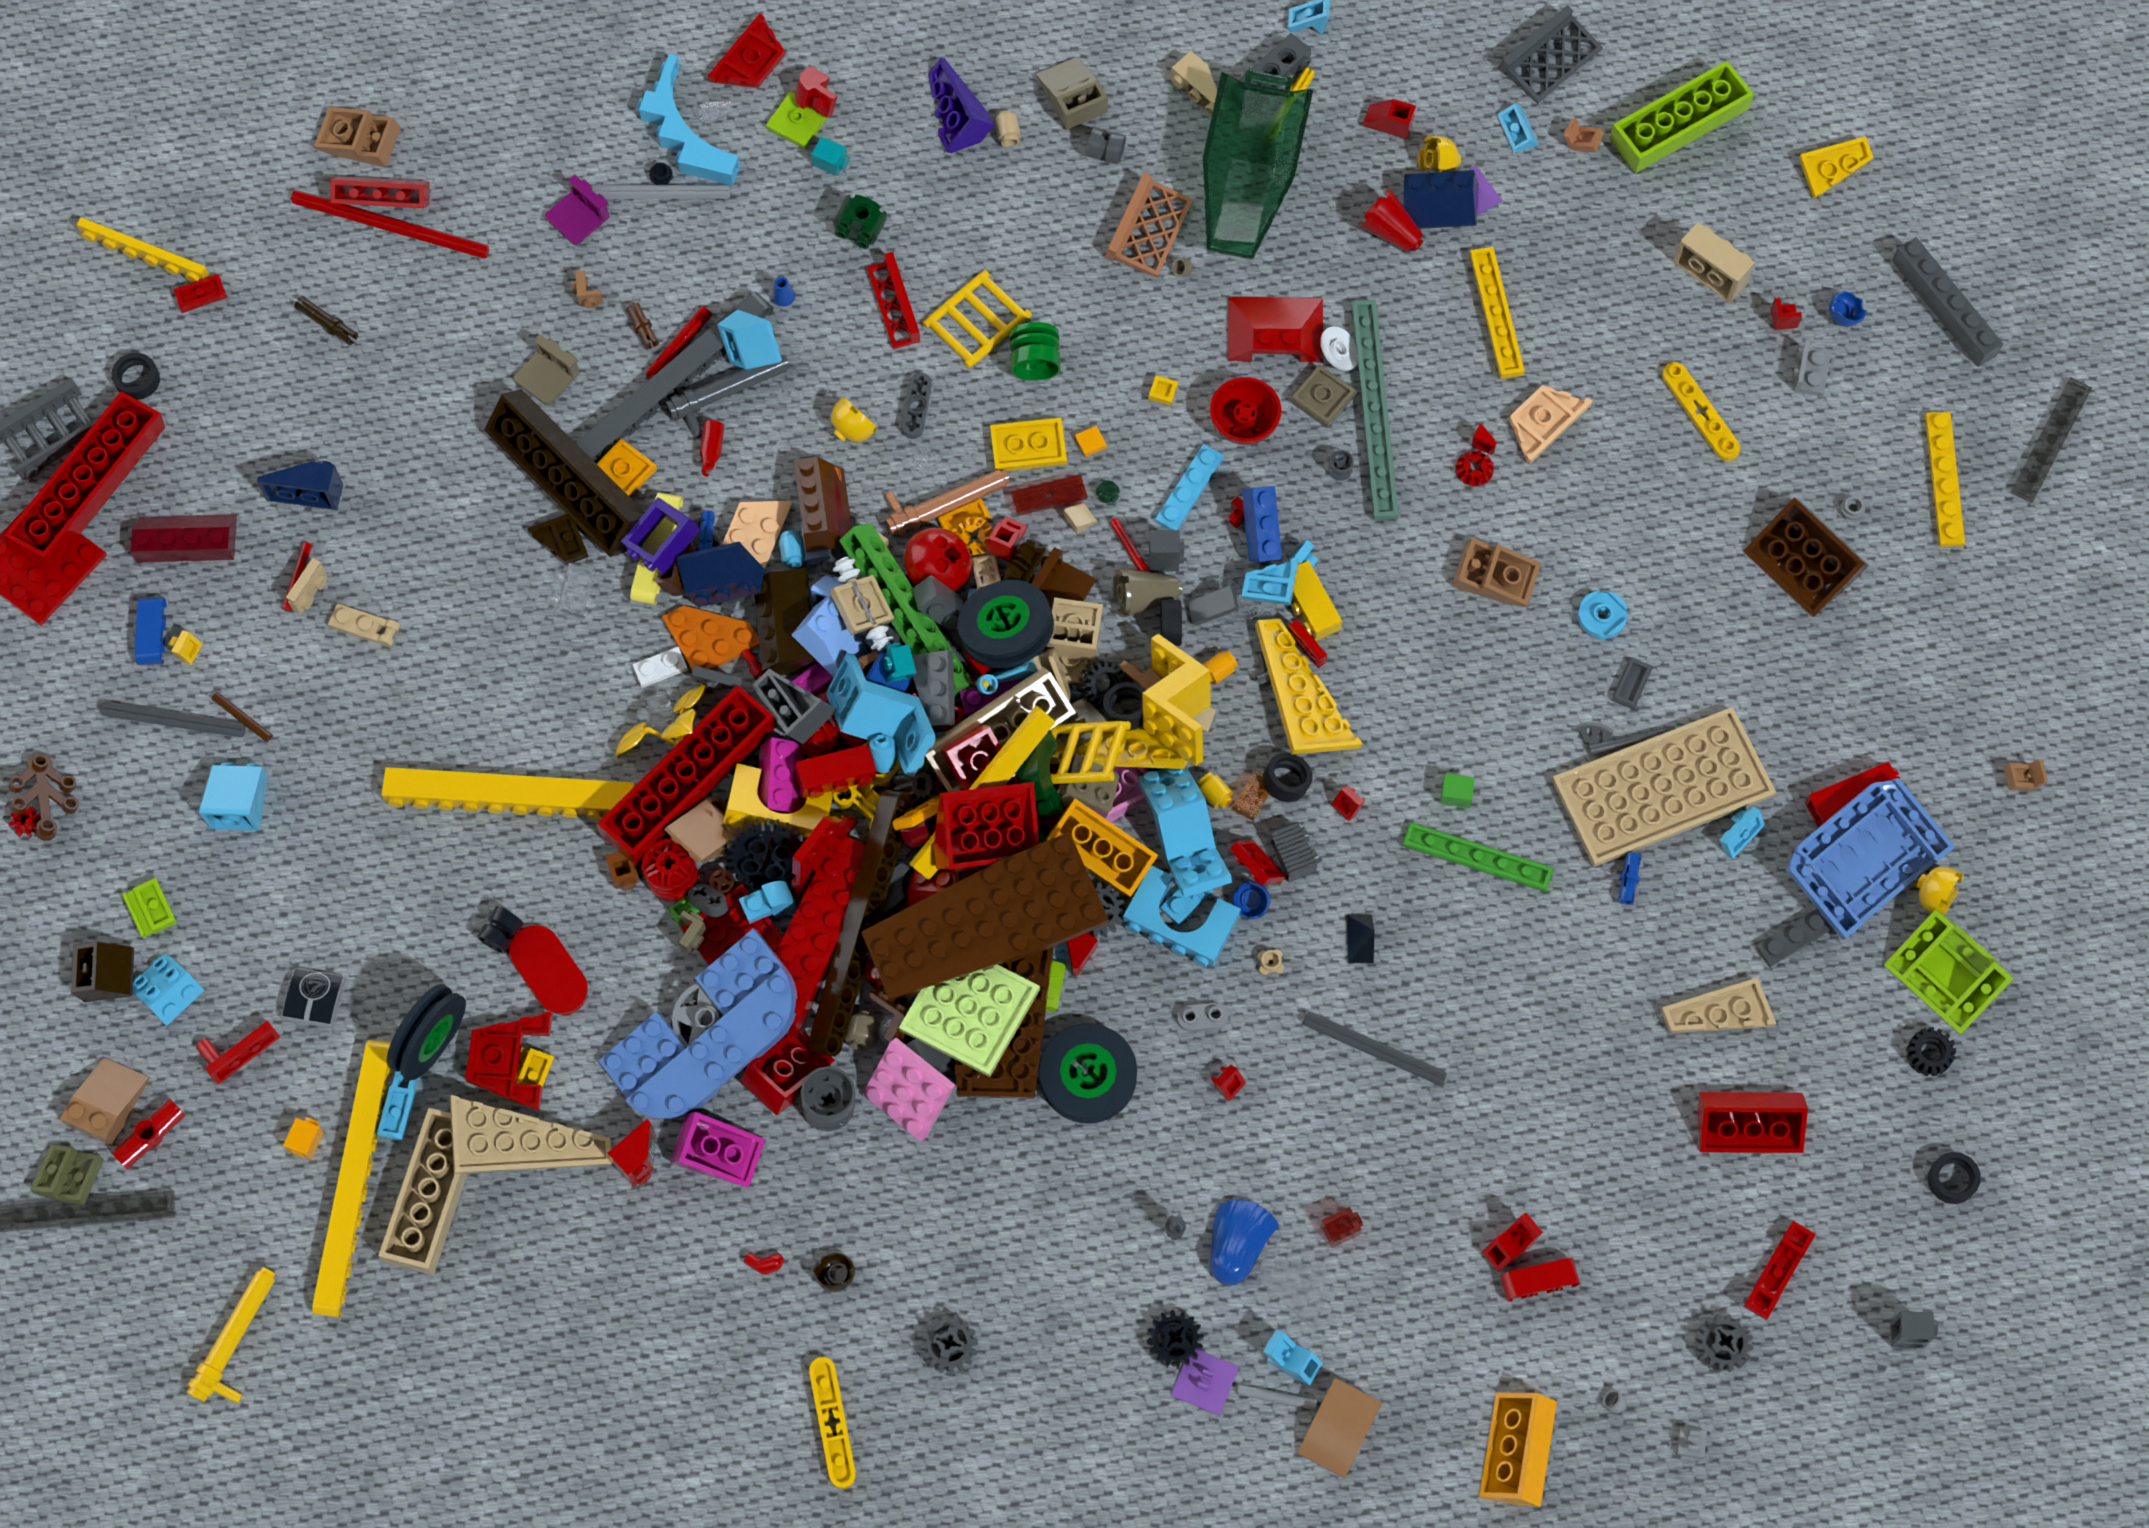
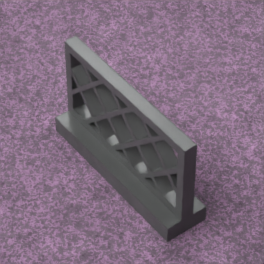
(1534, 45)

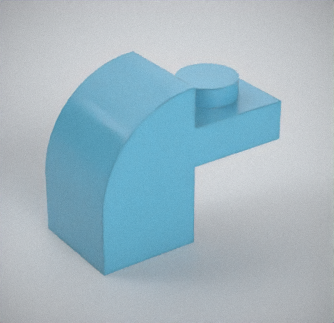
(772, 900)
(1291, 1358)

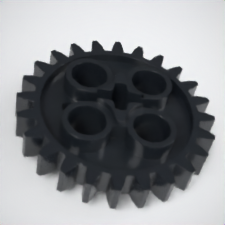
(750, 847)

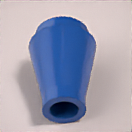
(783, 293)

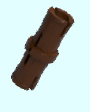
(642, 326)

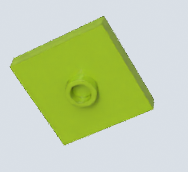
(795, 123)

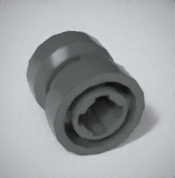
(1343, 460)

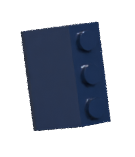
(1442, 198)
(720, 574)

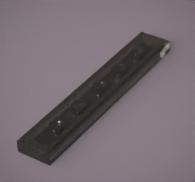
(2051, 440)

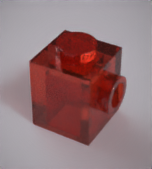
(1342, 1226)

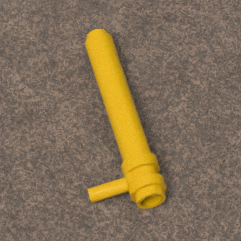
(210, 1371)

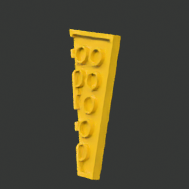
(1302, 699)
(1136, 750)

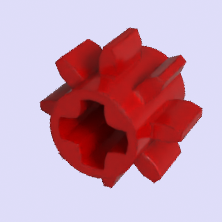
(19, 820)

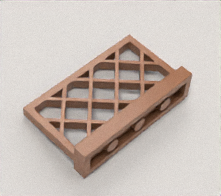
(1129, 221)

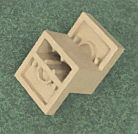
(1075, 635)

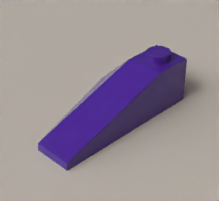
(962, 114)

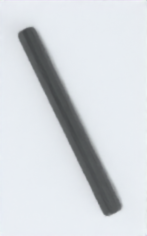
(172, 719)
(1374, 1048)

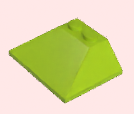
(1949, 971)

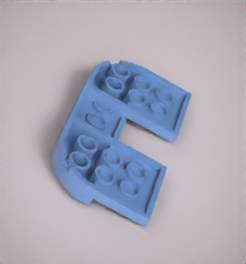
(758, 1009)

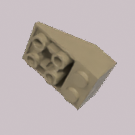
(1073, 92)

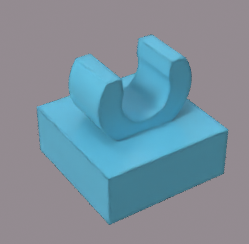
(1303, 553)

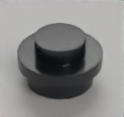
(660, 174)

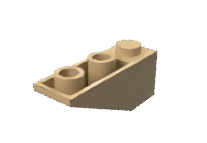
(1195, 78)

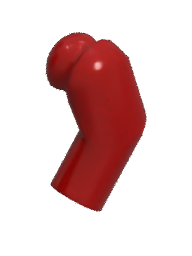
(765, 1265)

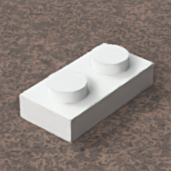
(660, 667)

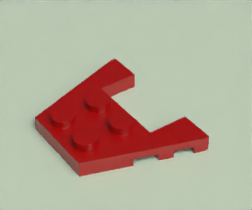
(811, 853)
(496, 1058)

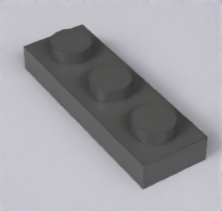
(1793, 937)

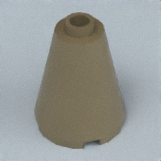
(1143, 590)

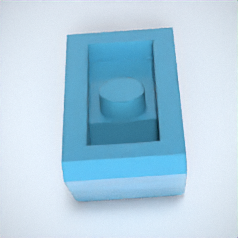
(1310, 14)

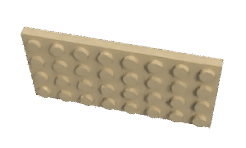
(1663, 786)

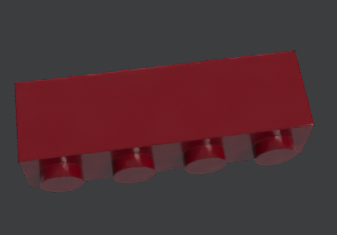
(184, 538)

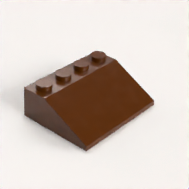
(1805, 557)

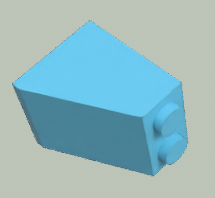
(234, 797)

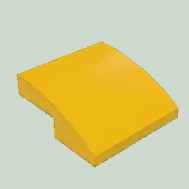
(533, 1067)

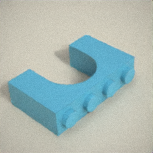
(1201, 944)

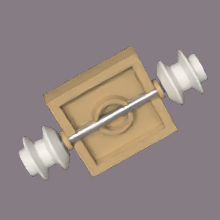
(862, 604)

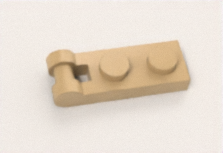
(363, 625)

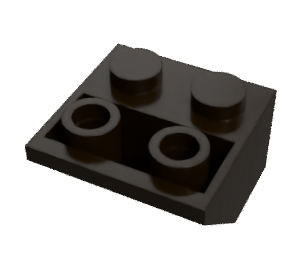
(102, 971)

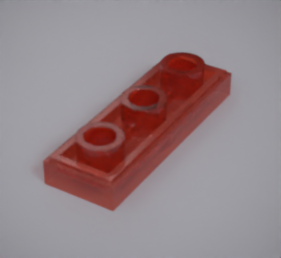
(1034, 497)

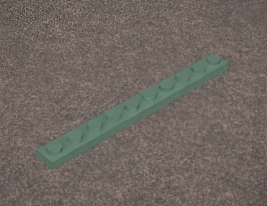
(1375, 410)

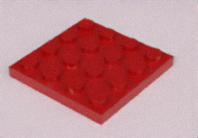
(37, 590)

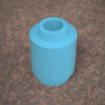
(792, 549)
(883, 753)

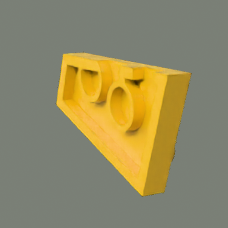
(1834, 163)

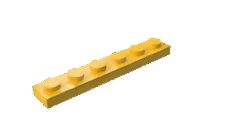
(135, 248)
(1496, 313)
(1944, 479)

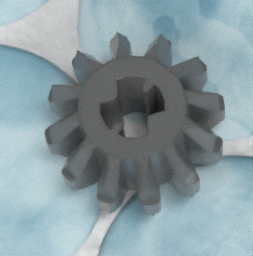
(918, 786)

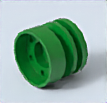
(1035, 351)

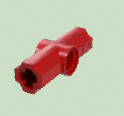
(136, 1146)

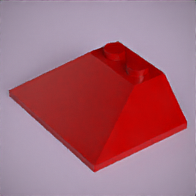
(1275, 327)

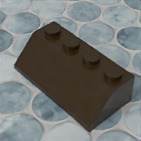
(779, 612)

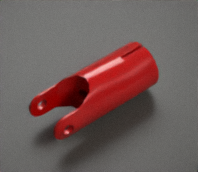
(711, 444)

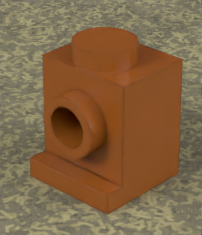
(617, 863)

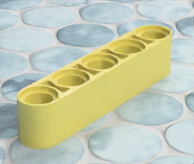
(644, 585)

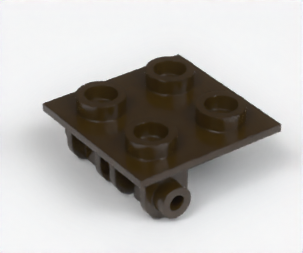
(1024, 562)

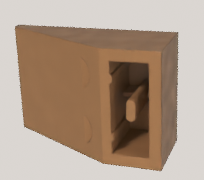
(703, 830)

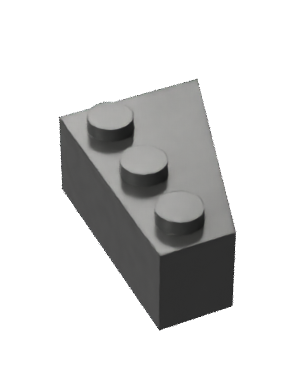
(793, 708)

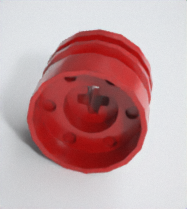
(671, 883)

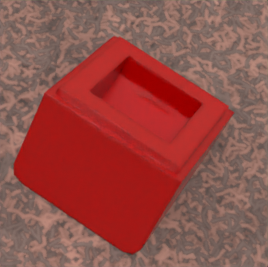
(1483, 440)

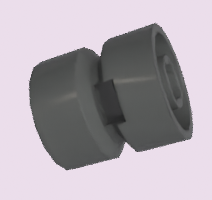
(1106, 145)

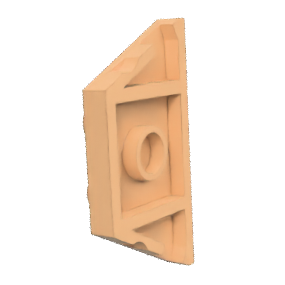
(1544, 419)
(758, 527)

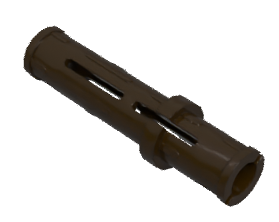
(333, 325)

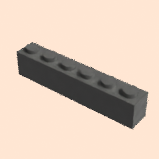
(1947, 301)

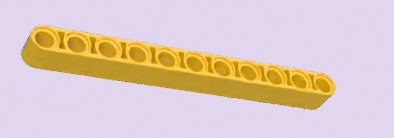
(351, 1183)

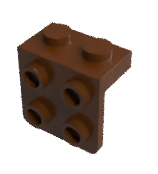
(1060, 579)
(899, 1008)

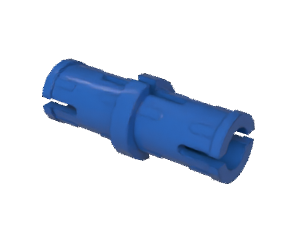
(1629, 878)

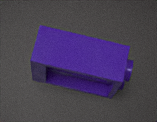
(674, 544)

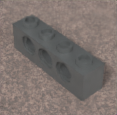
(1288, 50)

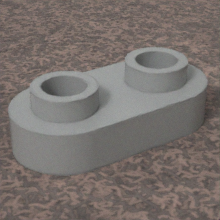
(1203, 1019)

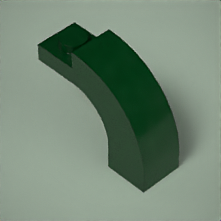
(1037, 770)

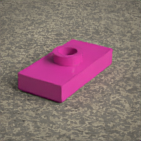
(814, 679)

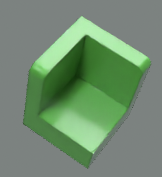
(1457, 790)

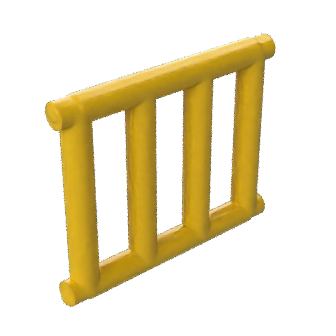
(966, 292)
(1096, 729)

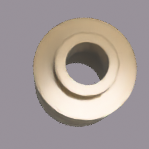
(1007, 128)

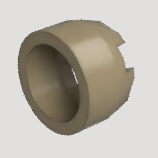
(1180, 263)

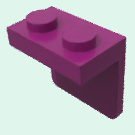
(578, 212)

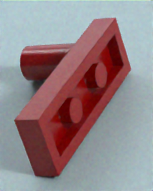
(224, 1065)

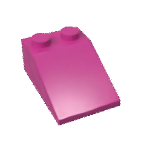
(717, 1149)

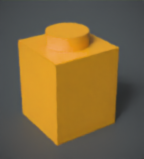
(303, 1137)

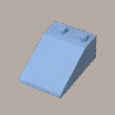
(827, 636)

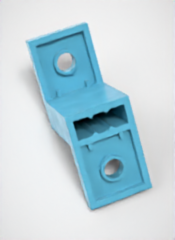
(876, 710)
(1184, 830)

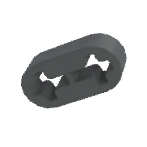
(708, 900)

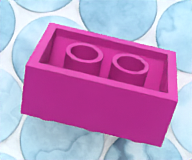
(777, 782)

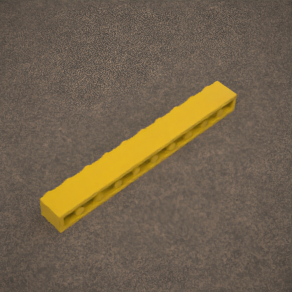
(501, 792)

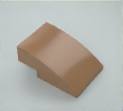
(358, 135)
(1496, 573)
(1339, 1427)

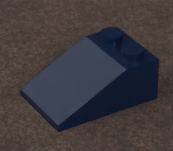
(304, 485)

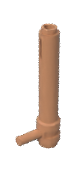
(913, 517)

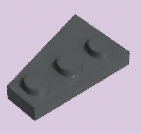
(936, 686)

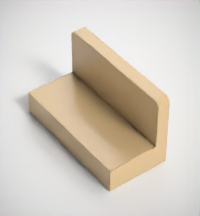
(1050, 661)

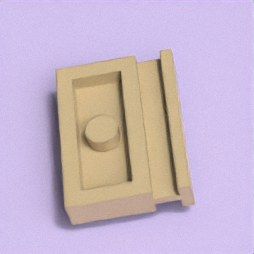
(306, 586)

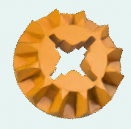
(972, 524)

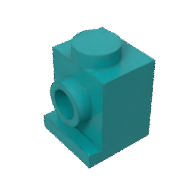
(899, 662)

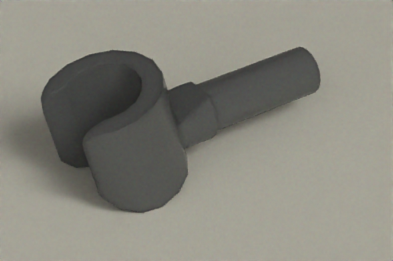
(1263, 678)

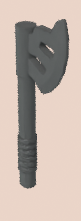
(1607, 745)

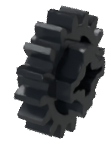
(1184, 1347)

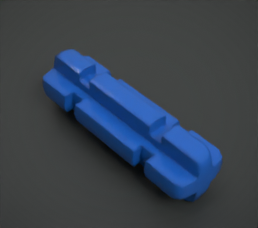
(706, 530)

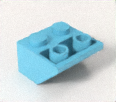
(749, 340)

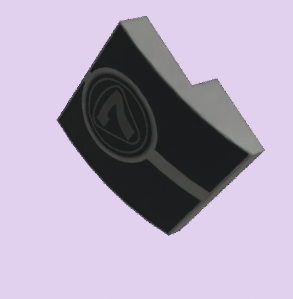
(312, 997)

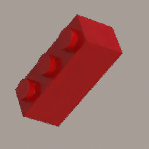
(835, 771)

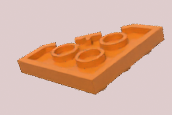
(709, 638)

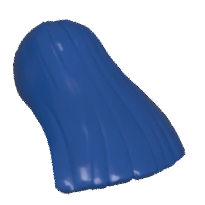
(1238, 1239)

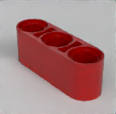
(1539, 1278)

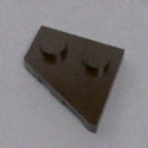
(560, 538)

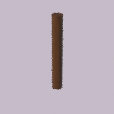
(242, 717)

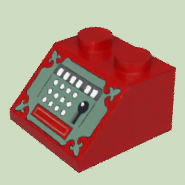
(635, 1154)

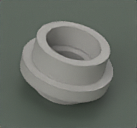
(1852, 501)

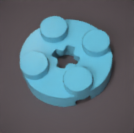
(1602, 602)

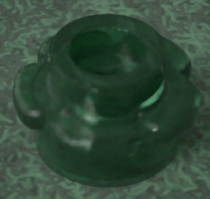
(1108, 486)

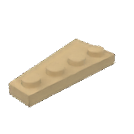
(1724, 1009)

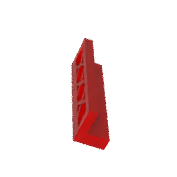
(902, 300)

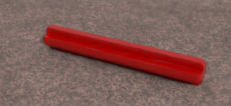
(680, 341)

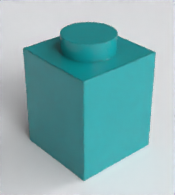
(829, 156)

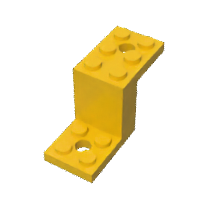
(1176, 700)

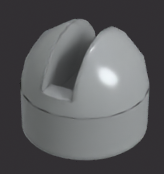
(1614, 1401)

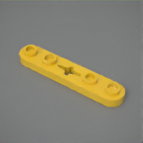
(1712, 429)
(836, 1448)

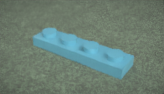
(1189, 488)

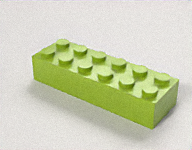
(1681, 116)

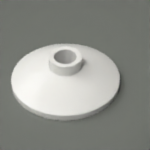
(1339, 348)

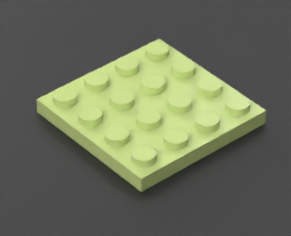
(972, 1016)

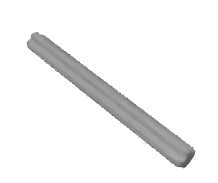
(663, 191)

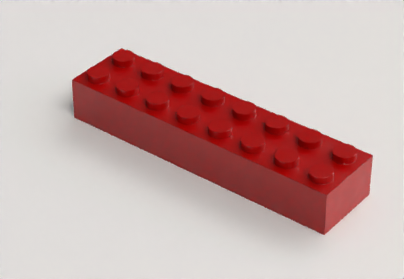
(84, 481)
(686, 774)
(817, 924)

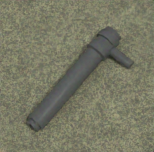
(693, 400)

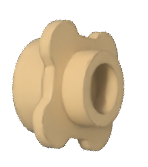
(1265, 957)

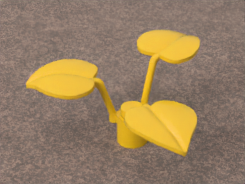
(678, 729)

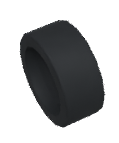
(130, 360)
(1171, 621)
(1120, 692)
(1281, 791)
(1946, 1195)

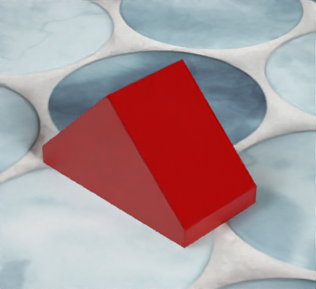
(1080, 951)

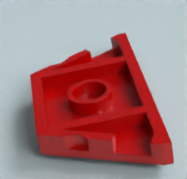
(750, 57)

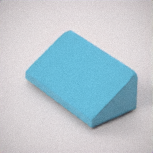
(1517, 128)
(1016, 672)

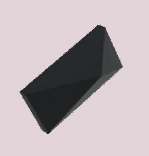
(1360, 938)

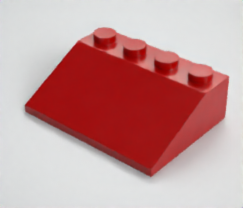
(984, 825)

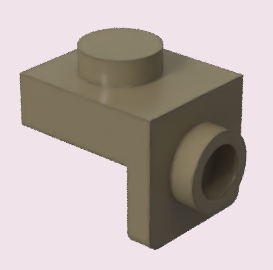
(694, 935)

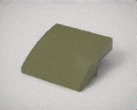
(67, 1175)

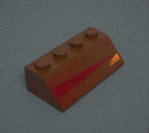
(822, 503)

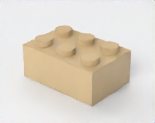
(1714, 262)

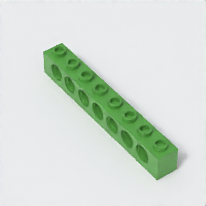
(911, 624)

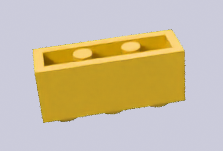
(1314, 604)

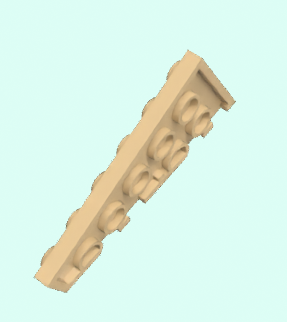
(510, 1141)

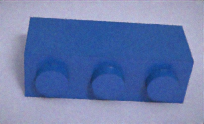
(1261, 523)

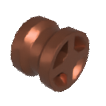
(722, 878)

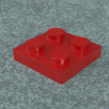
(1260, 865)

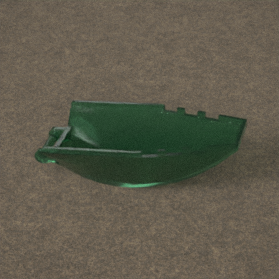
(1250, 159)

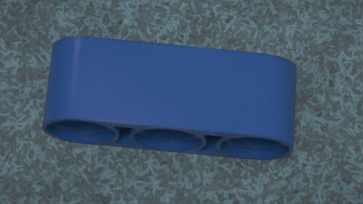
(149, 630)

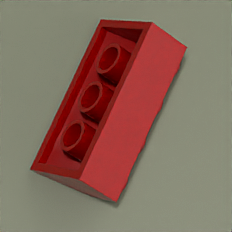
(1752, 1122)

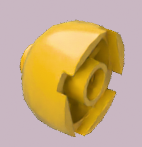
(1440, 154)
(850, 422)
(1939, 888)

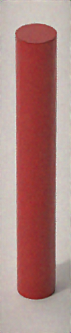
(1128, 545)
(299, 568)

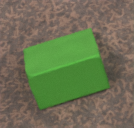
(682, 905)

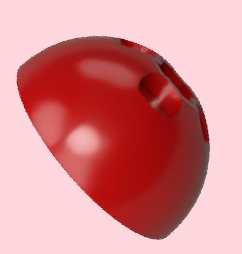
(1245, 400)
(938, 554)

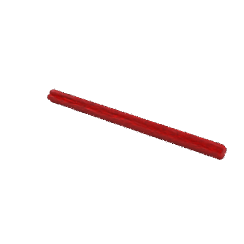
(390, 224)

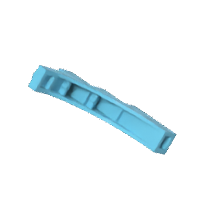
(694, 155)

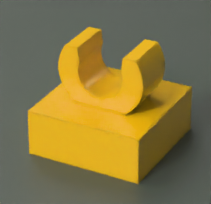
(185, 647)

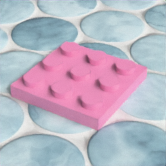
(908, 1089)

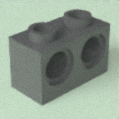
(1913, 1329)

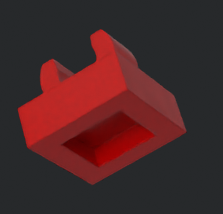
(1237, 515)
(1348, 803)
(1229, 1082)

